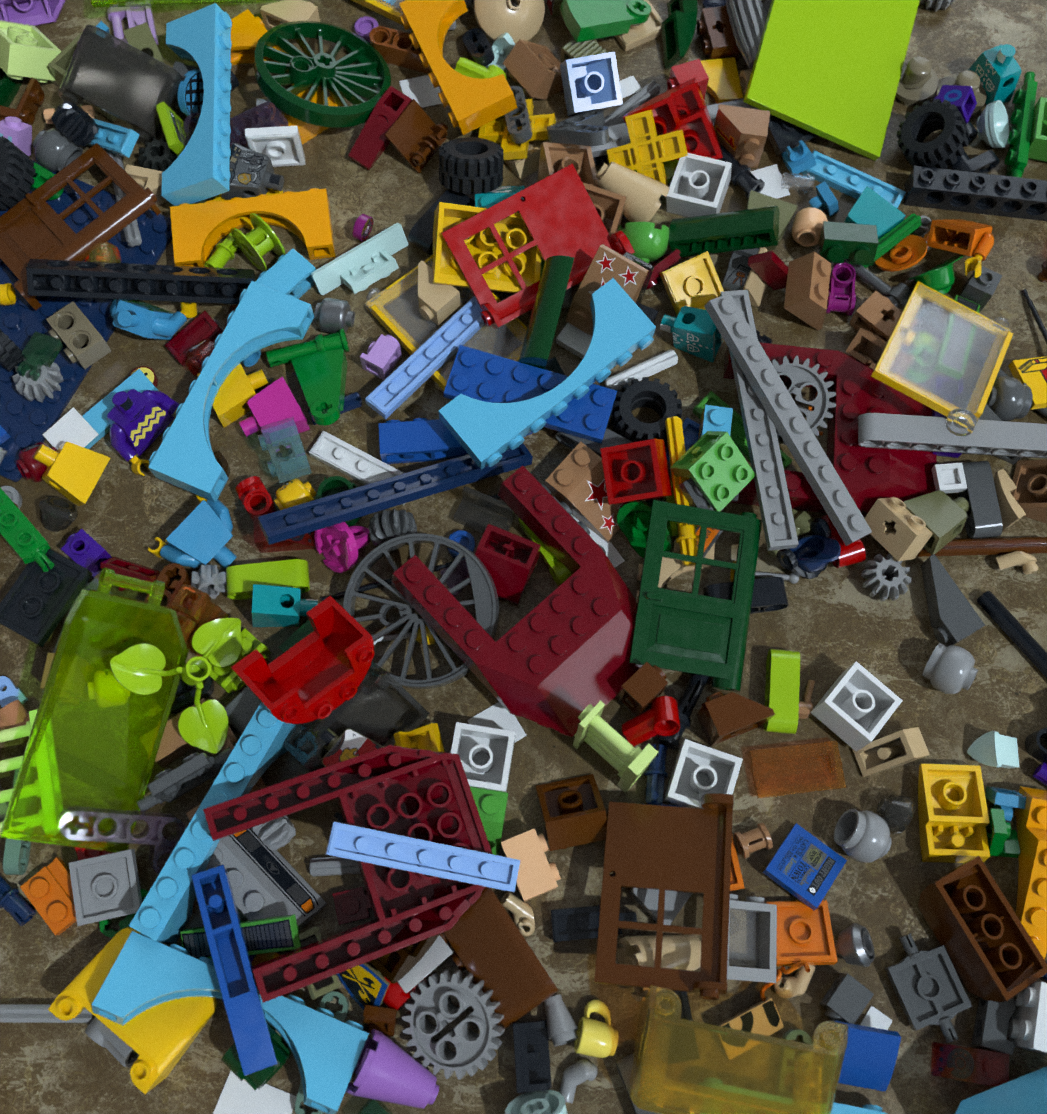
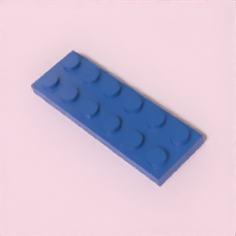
(508, 381)

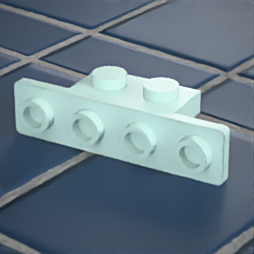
(363, 263)

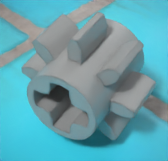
(209, 580)

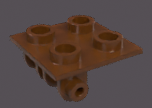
(416, 136)

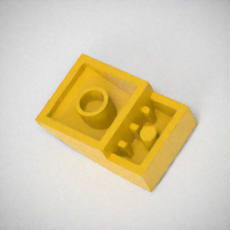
(952, 813)

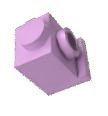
(381, 356)

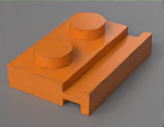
(52, 895)

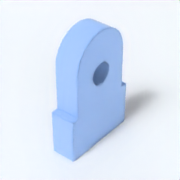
(11, 693)

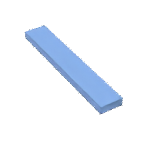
(426, 360)
(422, 857)

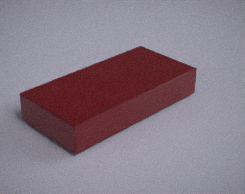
(770, 269)
(200, 328)

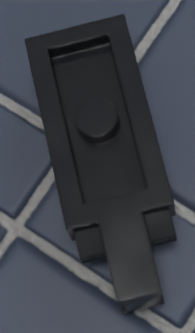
(581, 923)

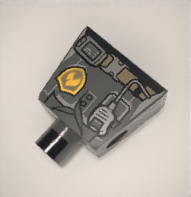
(251, 174)

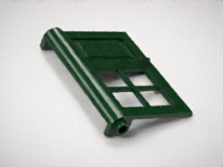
(691, 629)

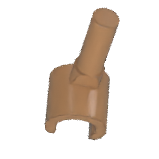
(806, 705)

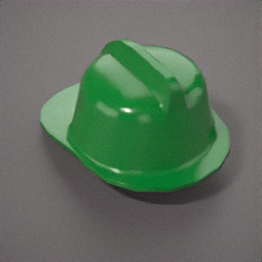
(939, 277)
(634, 523)

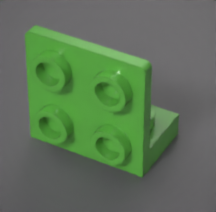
(715, 468)

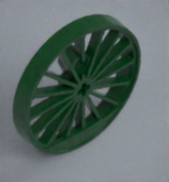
(321, 70)

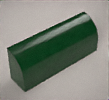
(725, 231)
(546, 311)

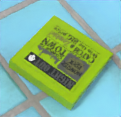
(172, 127)

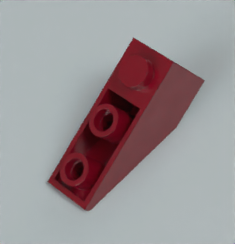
(371, 141)

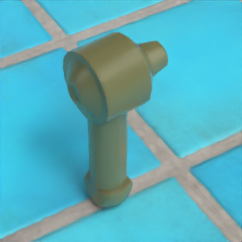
(802, 524)

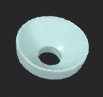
(994, 125)

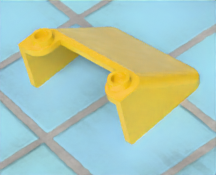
(157, 1034)

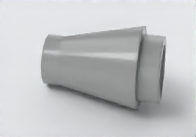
(559, 1021)

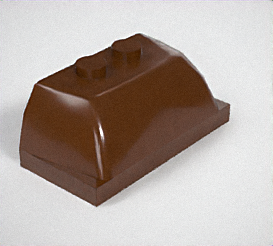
(981, 932)

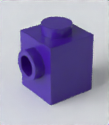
(85, 551)

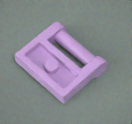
(135, 16)

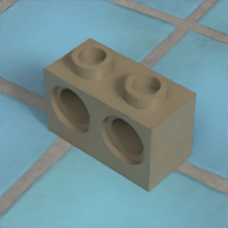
(78, 335)

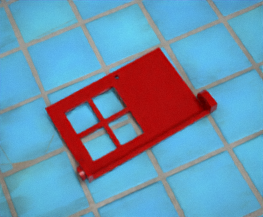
(560, 223)

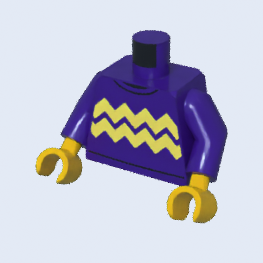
(138, 422)

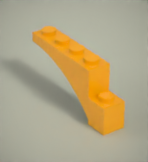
(1032, 871)

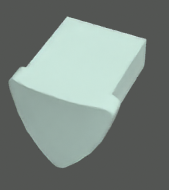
(502, 47)
(995, 750)

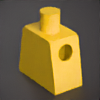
(235, 392)
(72, 470)

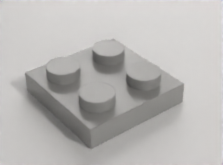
(105, 887)

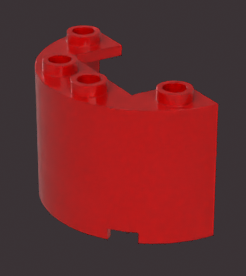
(316, 671)

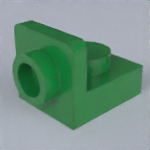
(1001, 838)

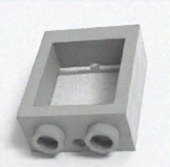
(752, 940)

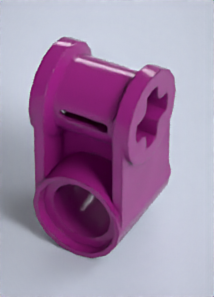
(842, 293)

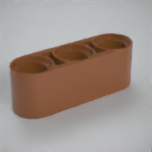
(396, 48)

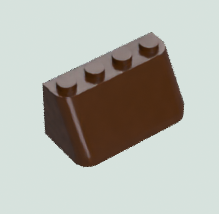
(498, 954)

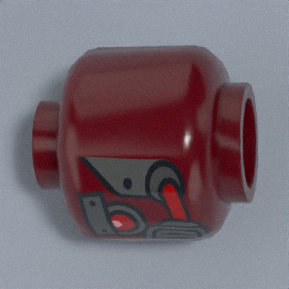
(28, 466)

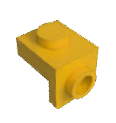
(423, 738)

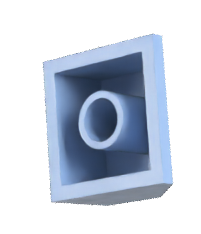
(591, 83)

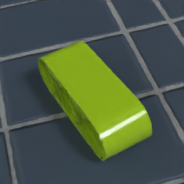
(276, 573)
(782, 690)

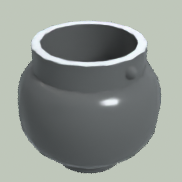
(55, 150)
(1010, 398)

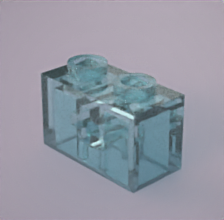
(296, 462)

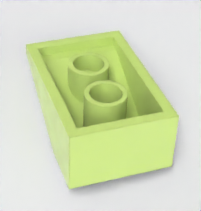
(26, 52)

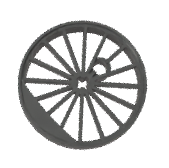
(484, 594)

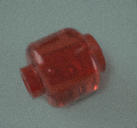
(197, 354)

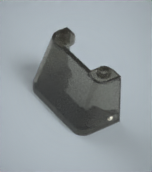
(120, 81)
(374, 712)

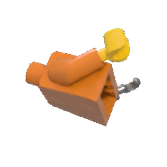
(962, 238)

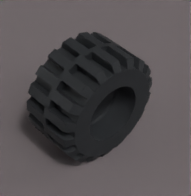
(923, 122)
(471, 165)
(15, 174)
(644, 394)

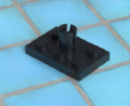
(42, 598)

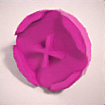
(341, 545)

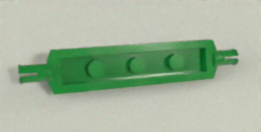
(1021, 127)
(22, 535)

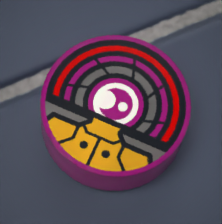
(362, 227)

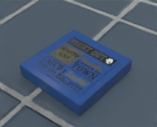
(805, 866)

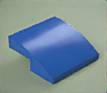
(869, 1057)

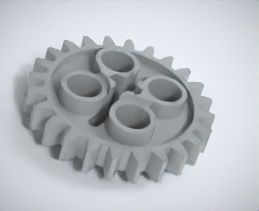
(800, 377)
(471, 1047)

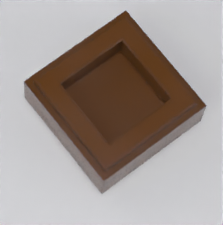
(380, 1019)

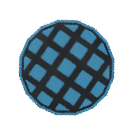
(191, 92)

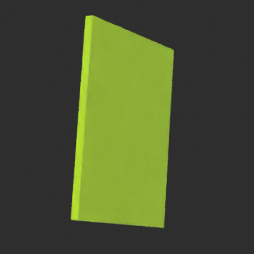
(833, 67)

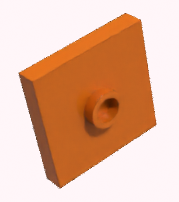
(804, 934)

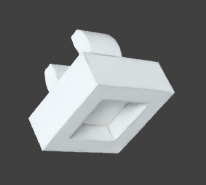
(949, 477)

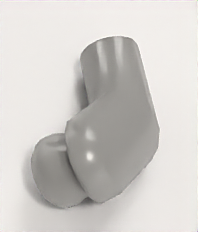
(575, 1075)

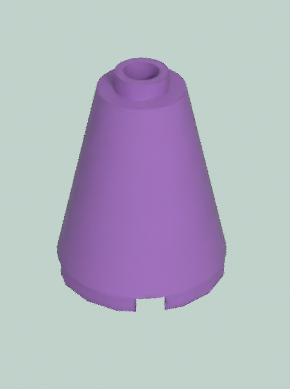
(392, 1075)

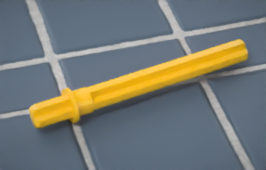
(676, 447)

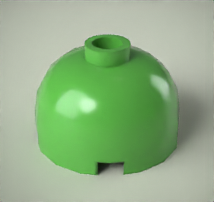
(646, 240)

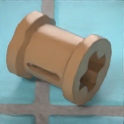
(753, 840)

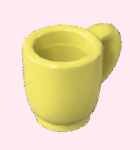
(594, 1036)

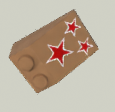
(604, 267)
(582, 486)

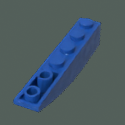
(417, 441)
(234, 970)

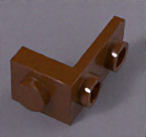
(28, 105)

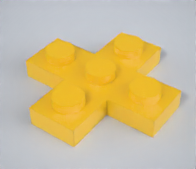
(498, 133)
(647, 149)

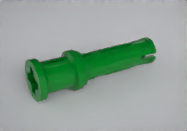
(319, 344)

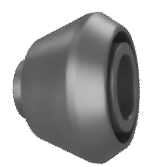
(855, 946)

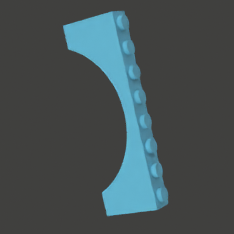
(205, 162)
(492, 428)
(186, 450)
(173, 894)
(154, 973)

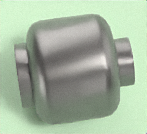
(333, 315)

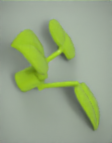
(142, 666)

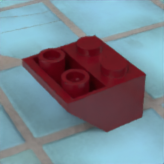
(508, 560)

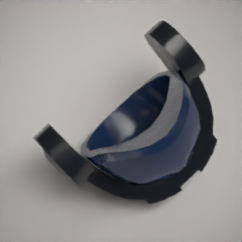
(812, 553)

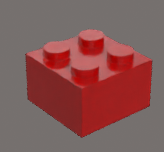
(636, 471)

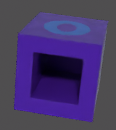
(961, 97)

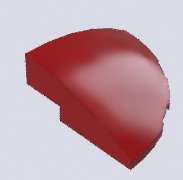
(686, 110)

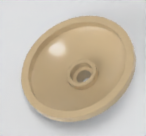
(501, 17)

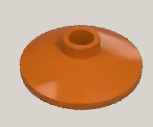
(903, 255)

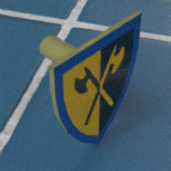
(365, 984)

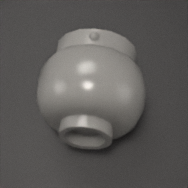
(950, 669)
(862, 835)

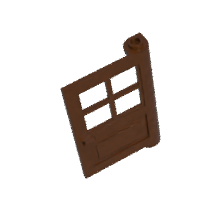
(38, 232)
(669, 852)

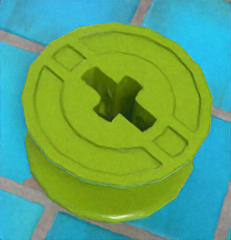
(258, 242)

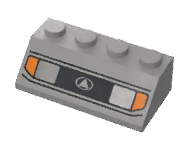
(264, 880)

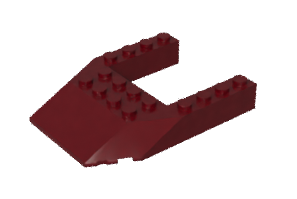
(863, 470)
(563, 650)
(385, 791)

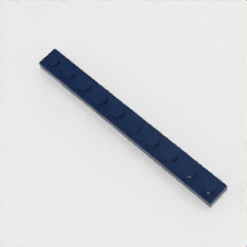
(384, 494)

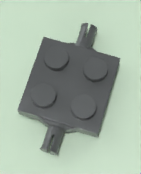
(174, 783)
(928, 988)

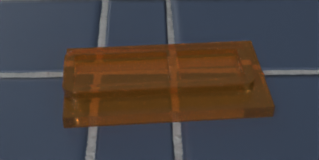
(797, 769)

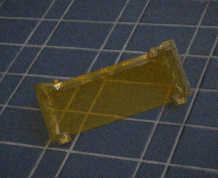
(724, 1070)

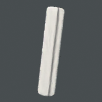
(642, 370)

